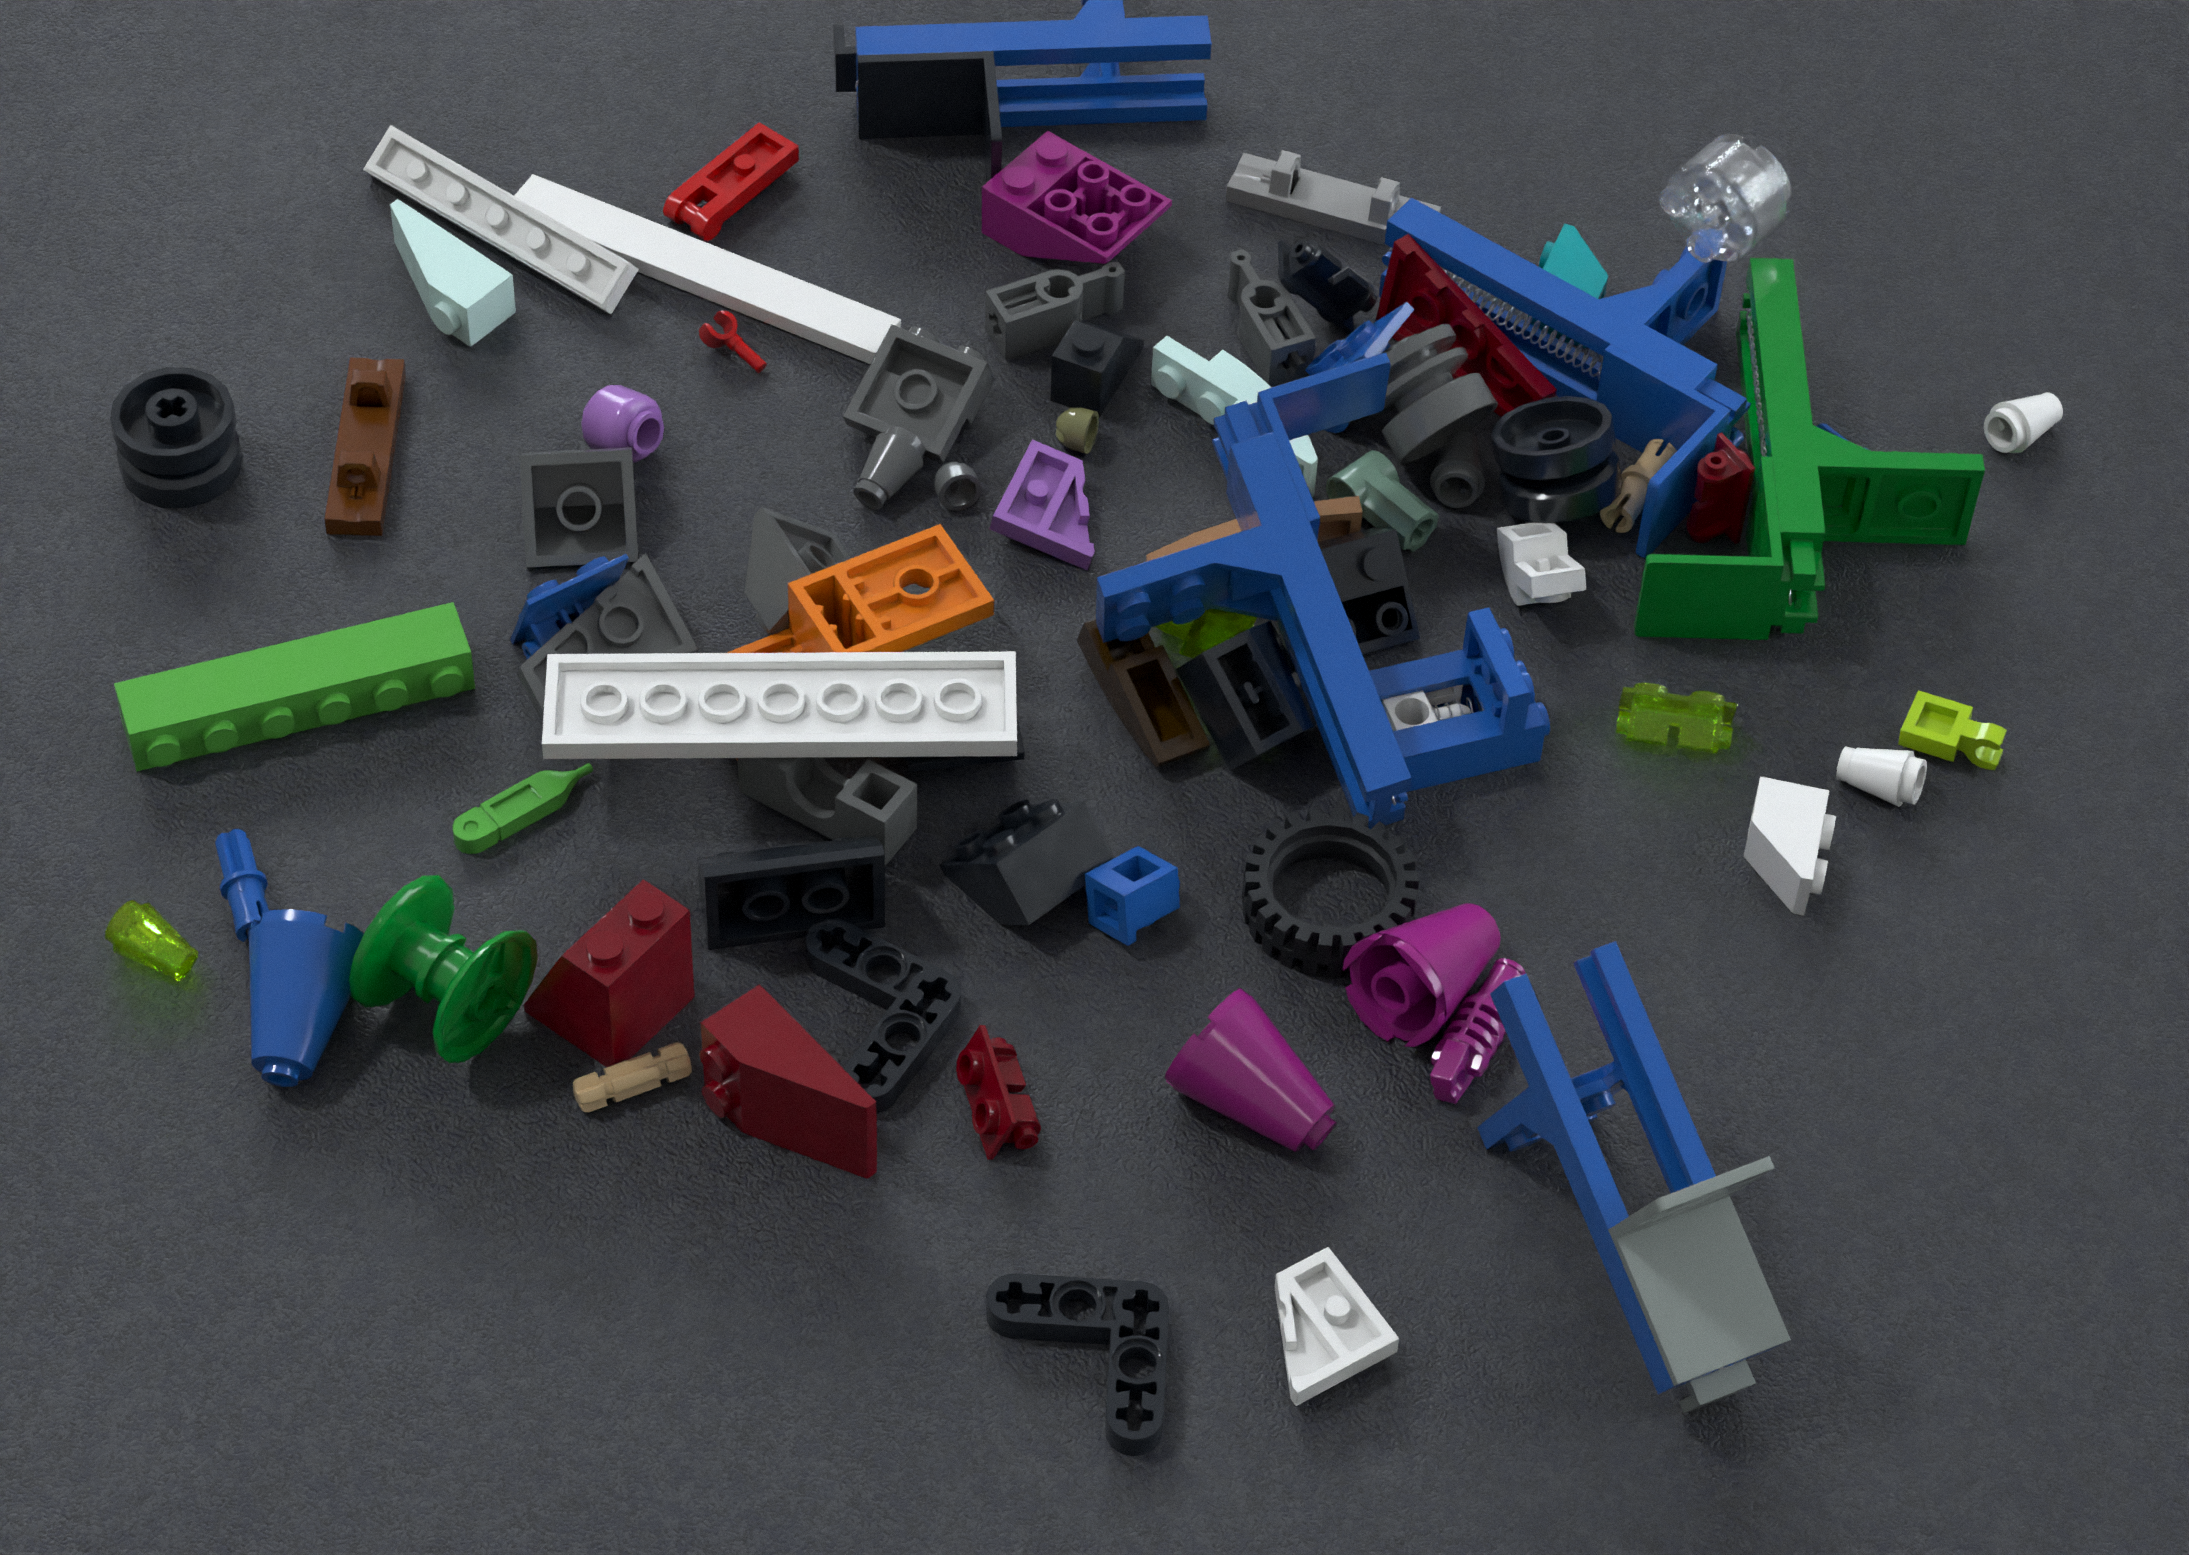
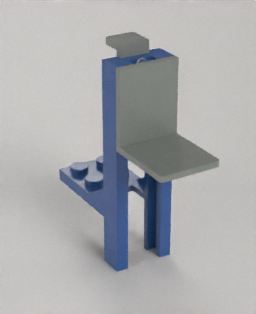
(1681, 1259)

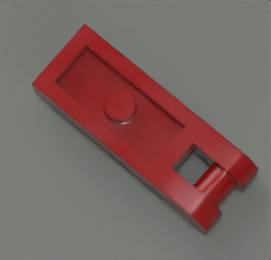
(731, 180)

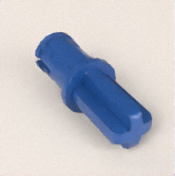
(242, 881)

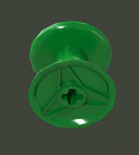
(412, 948)

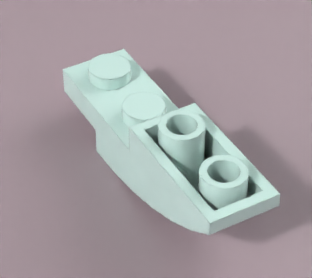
(1214, 385)

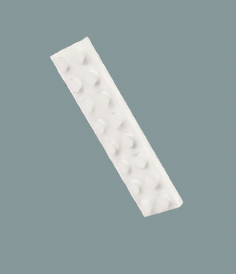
(780, 705)

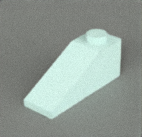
(456, 283)

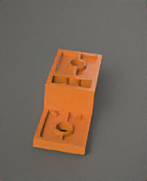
(864, 605)

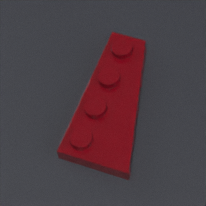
(1438, 301)

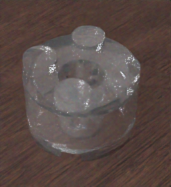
(1727, 199)

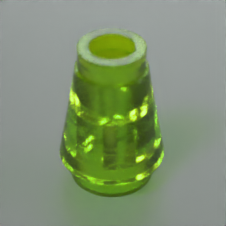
(149, 939)

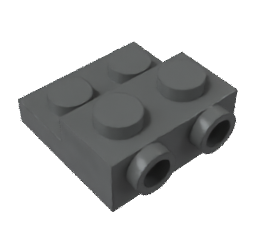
(921, 389)

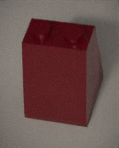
(620, 978)

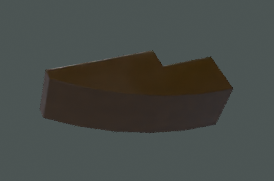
(1144, 694)

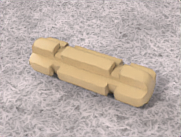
(632, 1077)

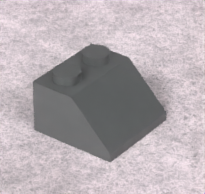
(578, 506)

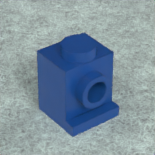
(1131, 893)

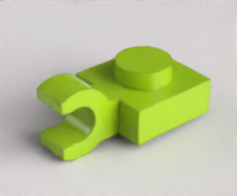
(1945, 726)

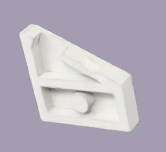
(1327, 1326)

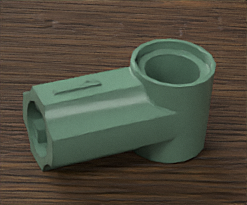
(1384, 499)

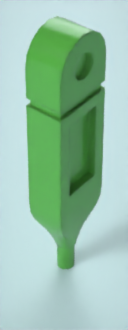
(514, 809)

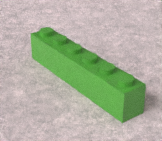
(295, 686)

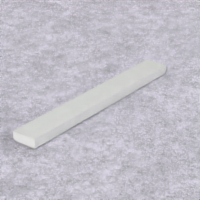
(716, 272)

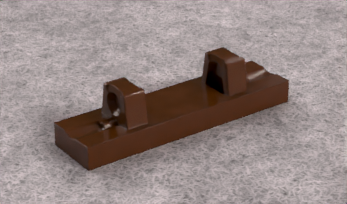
(365, 447)

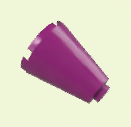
(1419, 971)
(1253, 1076)

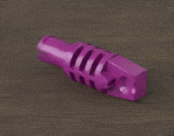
(1471, 1037)

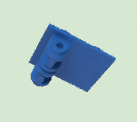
(553, 604)

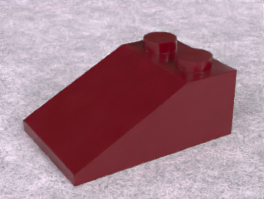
(785, 1086)

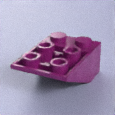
(1066, 204)

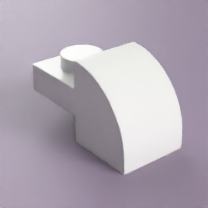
(1538, 563)

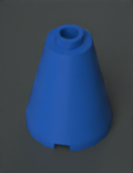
(296, 990)

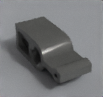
(1044, 306)
(1269, 324)

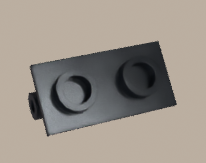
(1308, 273)

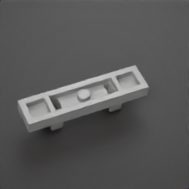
(1315, 197)

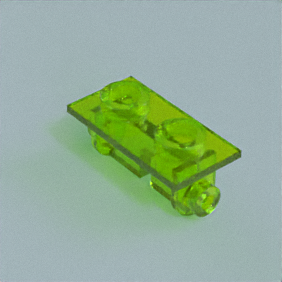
(1697, 715)

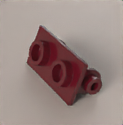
(1721, 493)
(988, 1074)

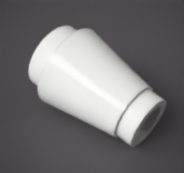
(2020, 422)
(1883, 773)

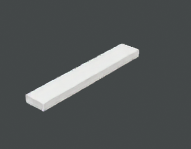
(501, 219)

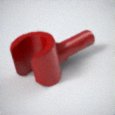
(730, 339)

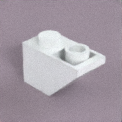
(1785, 839)

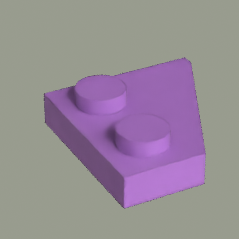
(1047, 506)

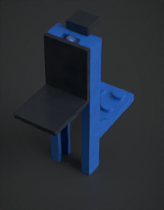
(945, 80)

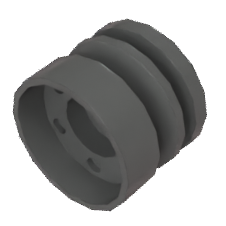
(1428, 397)

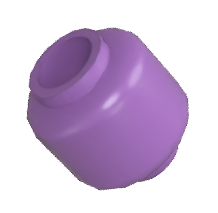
(622, 419)

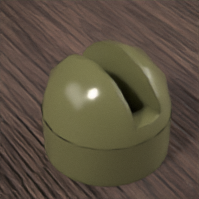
(1077, 429)

